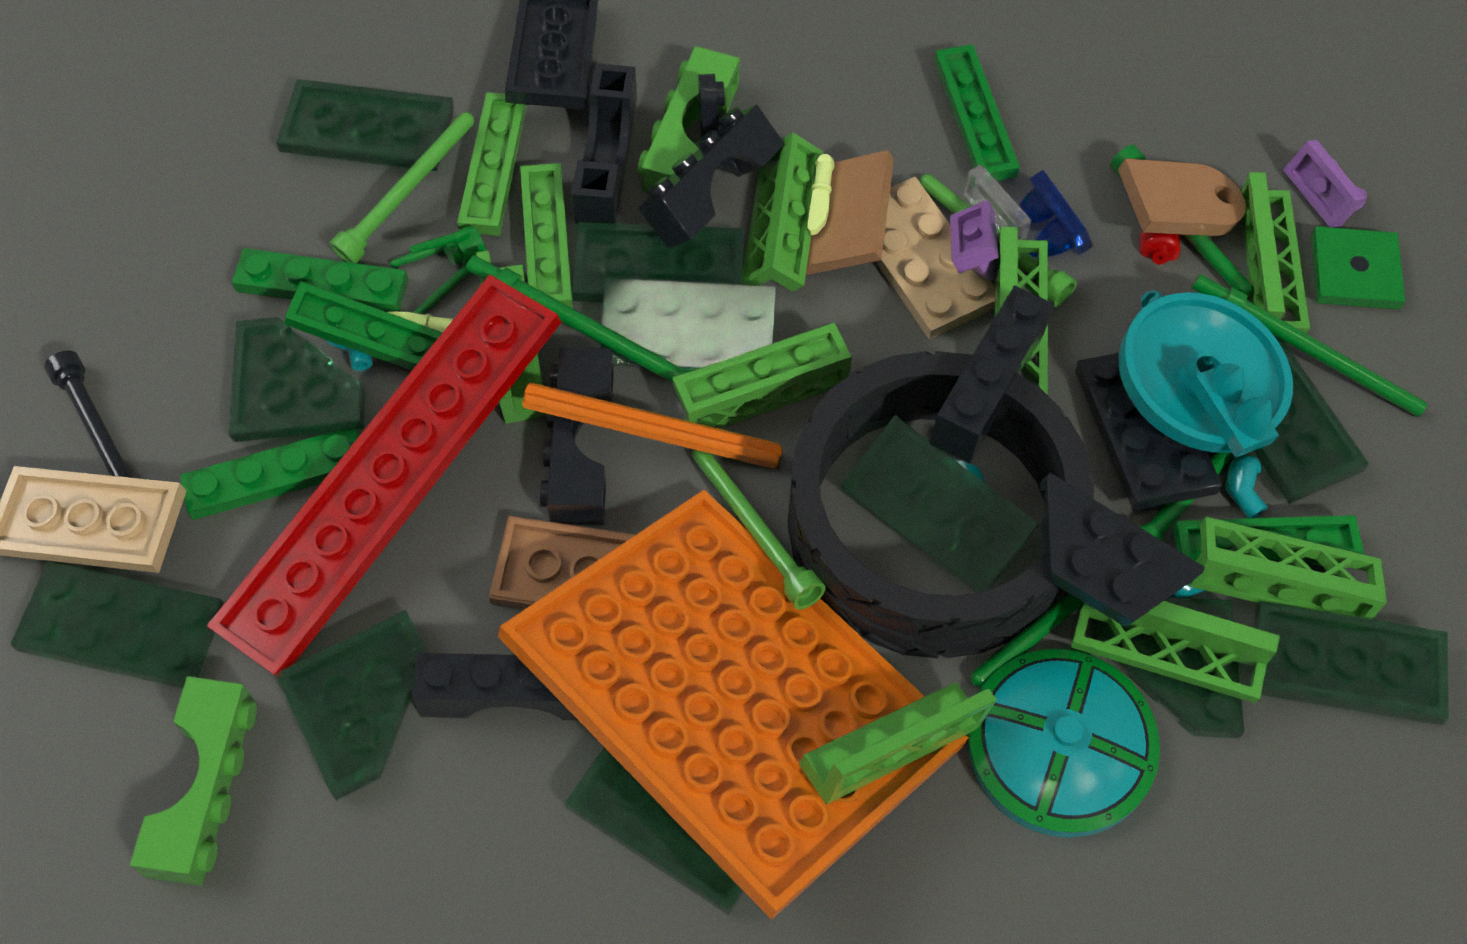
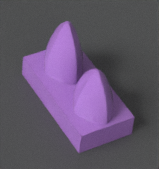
(1325, 184)
(975, 240)

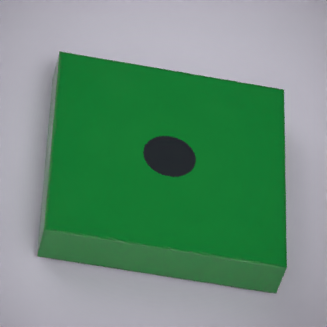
(1357, 268)

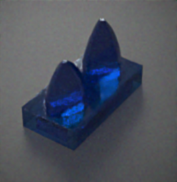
(1066, 228)

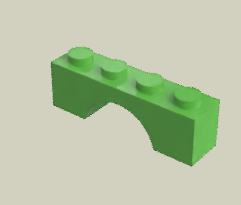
(682, 110)
(181, 840)

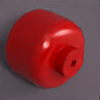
(1159, 247)

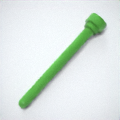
(352, 242)
(1059, 283)
(801, 585)

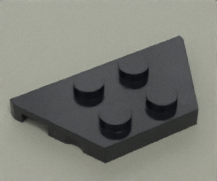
(1107, 556)

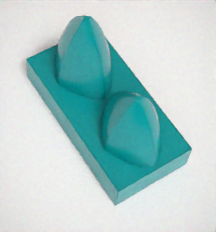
(1234, 409)

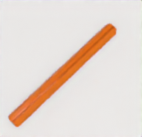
(651, 425)

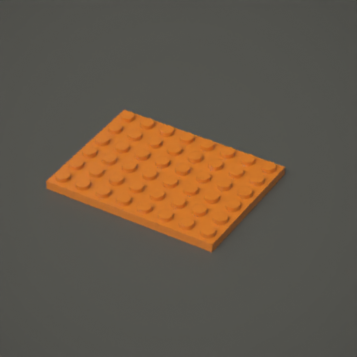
(717, 691)

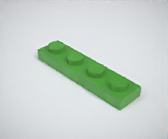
(492, 165)
(546, 231)

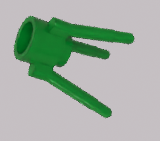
(458, 249)

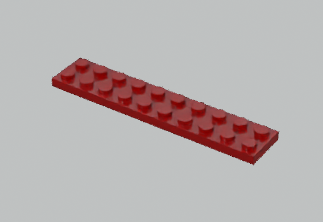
(384, 476)

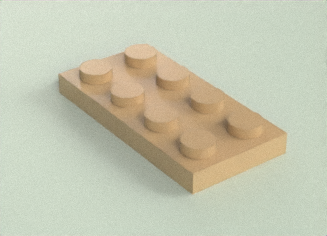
(921, 264)
(88, 518)

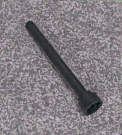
(67, 372)

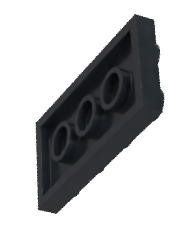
(552, 53)
(1147, 461)

